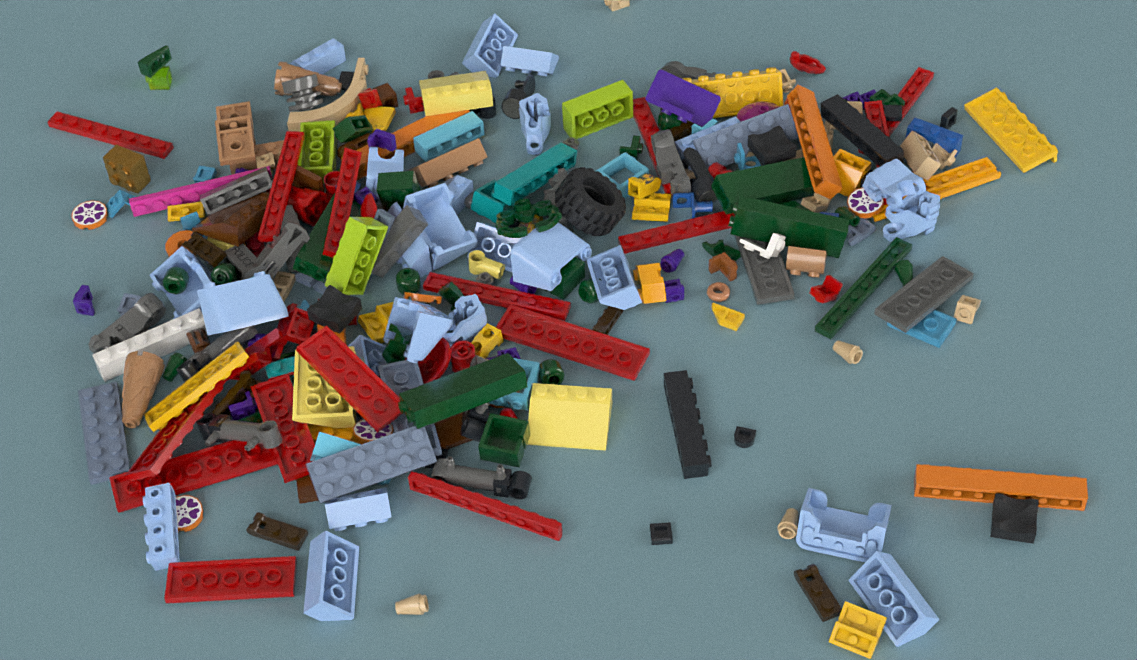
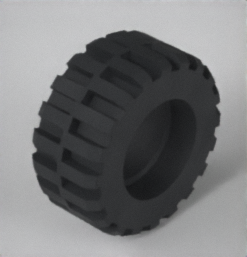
(590, 201)

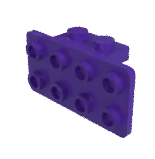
(682, 99)

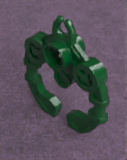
(525, 213)

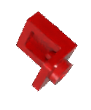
(369, 98)
(415, 104)
(827, 291)

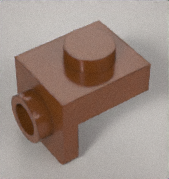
(725, 265)

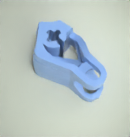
(535, 121)
(379, 165)
(893, 182)
(913, 217)
(469, 318)

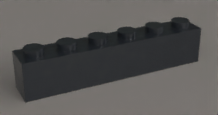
(860, 131)
(686, 424)

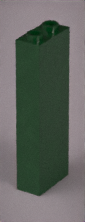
(770, 183)
(801, 227)
(310, 257)
(462, 390)

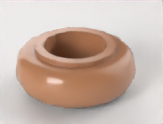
(718, 297)

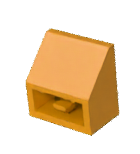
(850, 170)

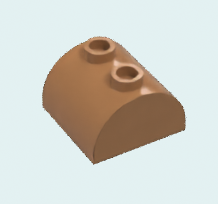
(806, 260)

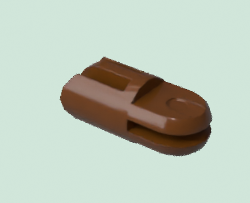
(354, 144)
(199, 341)

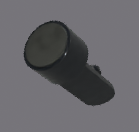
(523, 89)
(702, 184)

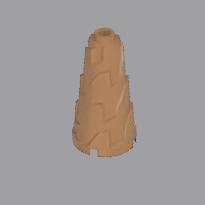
(327, 85)
(140, 382)

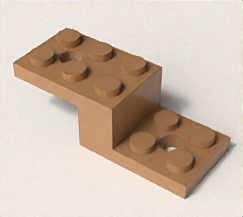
(235, 130)

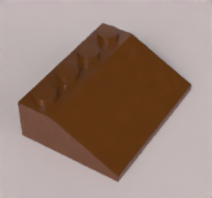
(235, 222)

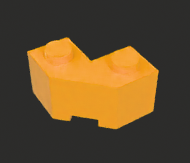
(651, 283)

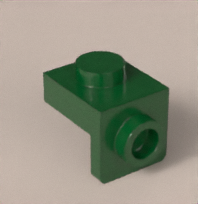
(635, 149)
(394, 351)

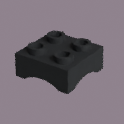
(772, 146)
(334, 309)
(1014, 518)

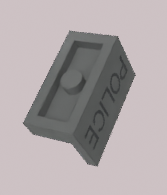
(240, 258)

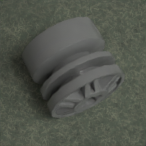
(302, 92)

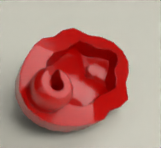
(806, 63)

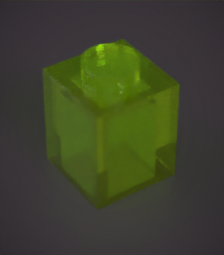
(161, 80)

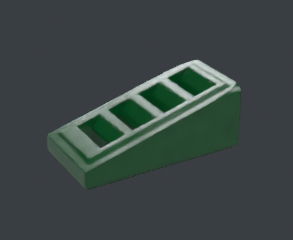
(154, 62)

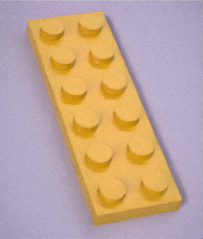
(194, 387)

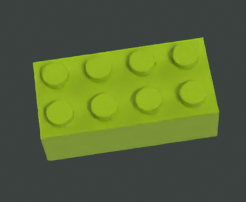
(597, 109)
(318, 147)
(356, 255)

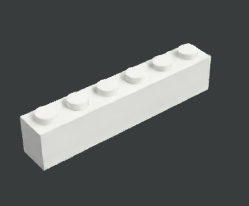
(158, 341)

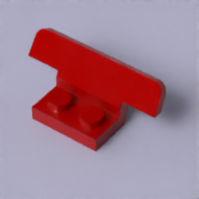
(294, 328)
(258, 354)

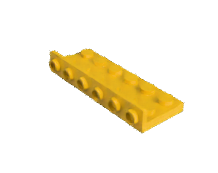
(742, 89)
(1011, 130)

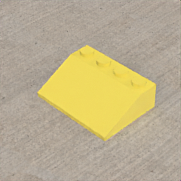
(456, 93)
(317, 400)
(569, 416)

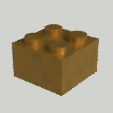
(127, 169)

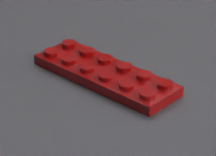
(351, 378)
(275, 403)
(231, 579)

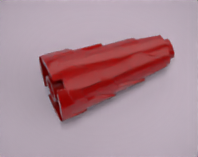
(308, 204)

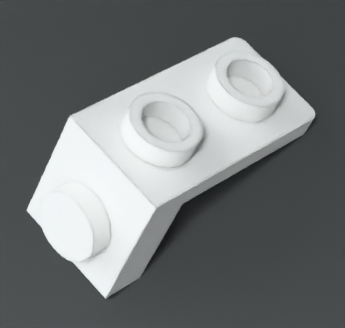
(774, 247)

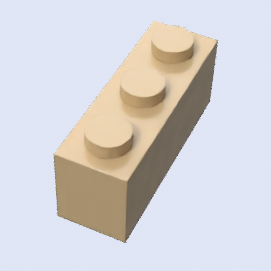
(920, 155)

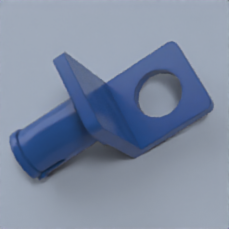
(696, 207)

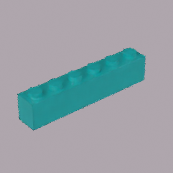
(534, 174)

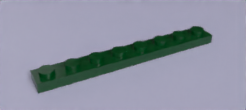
(862, 288)

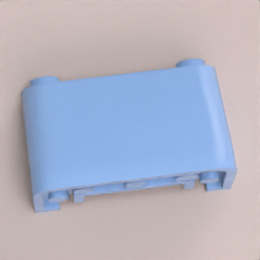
(445, 232)
(541, 255)
(198, 276)
(241, 304)
(424, 321)
(841, 531)

